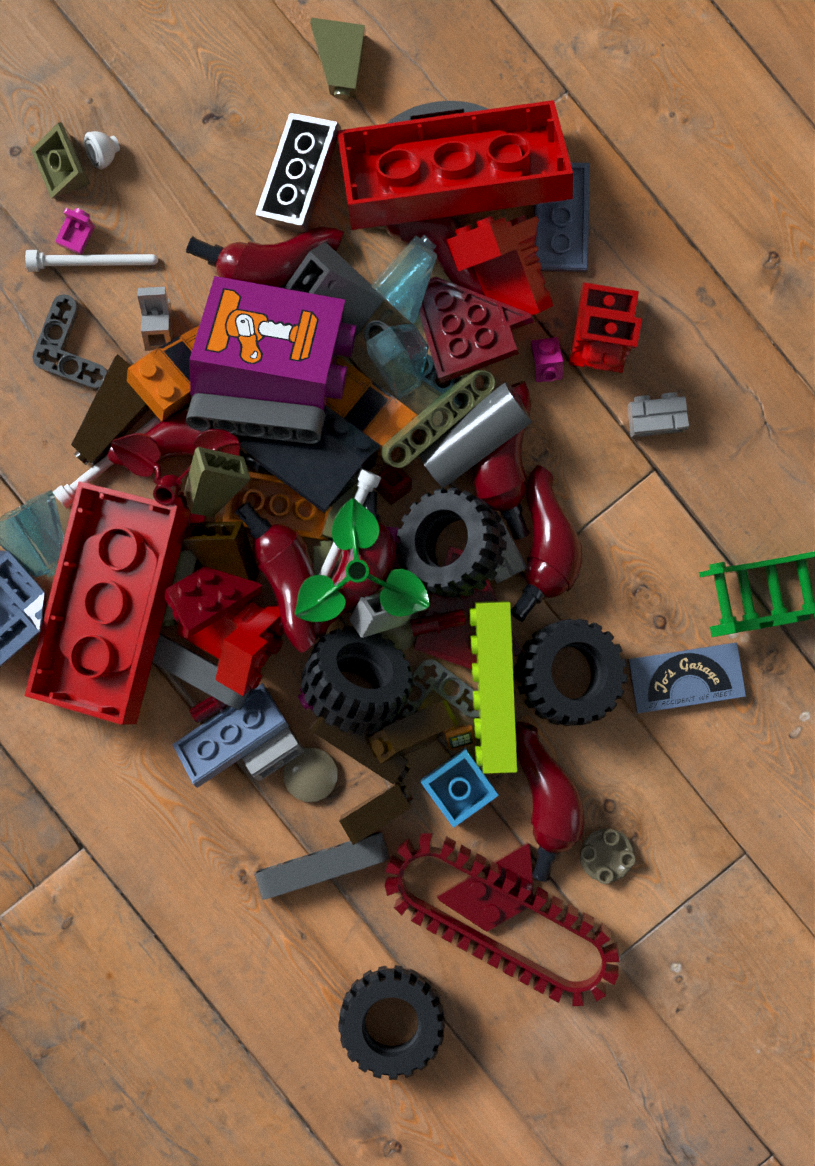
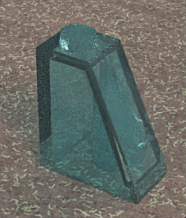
(407, 277)
(399, 357)
(34, 534)

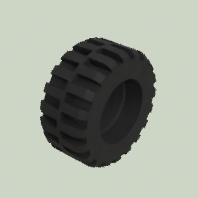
(481, 552)
(605, 672)
(346, 703)
(383, 1058)

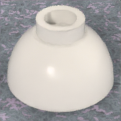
(100, 148)

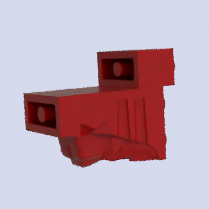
(504, 261)
(605, 327)
(242, 643)

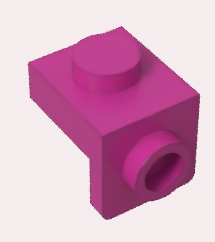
(75, 230)
(547, 359)

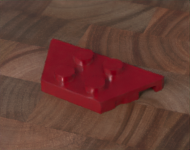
(208, 597)
(484, 904)

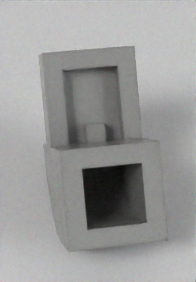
(156, 317)

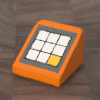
(460, 737)

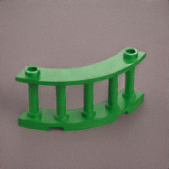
(750, 619)

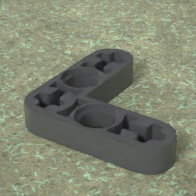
(57, 347)
(437, 685)

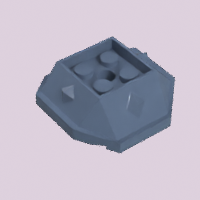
(20, 606)

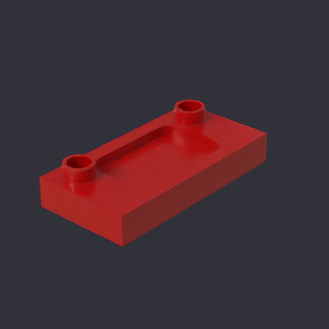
(455, 165)
(107, 603)

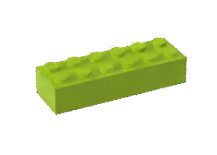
(495, 687)

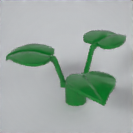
(356, 528)

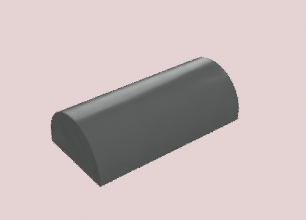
(298, 172)
(476, 435)

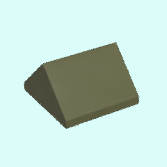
(59, 162)

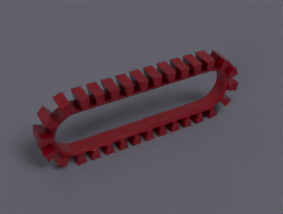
(602, 935)

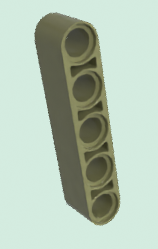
(450, 414)

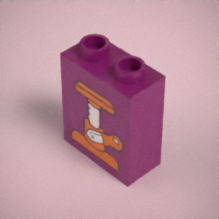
(270, 344)

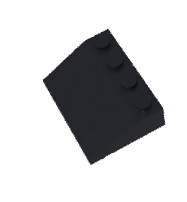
(317, 470)

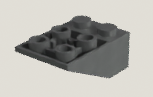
(329, 275)

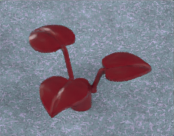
(140, 456)

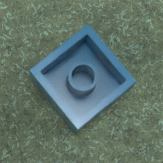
(459, 787)

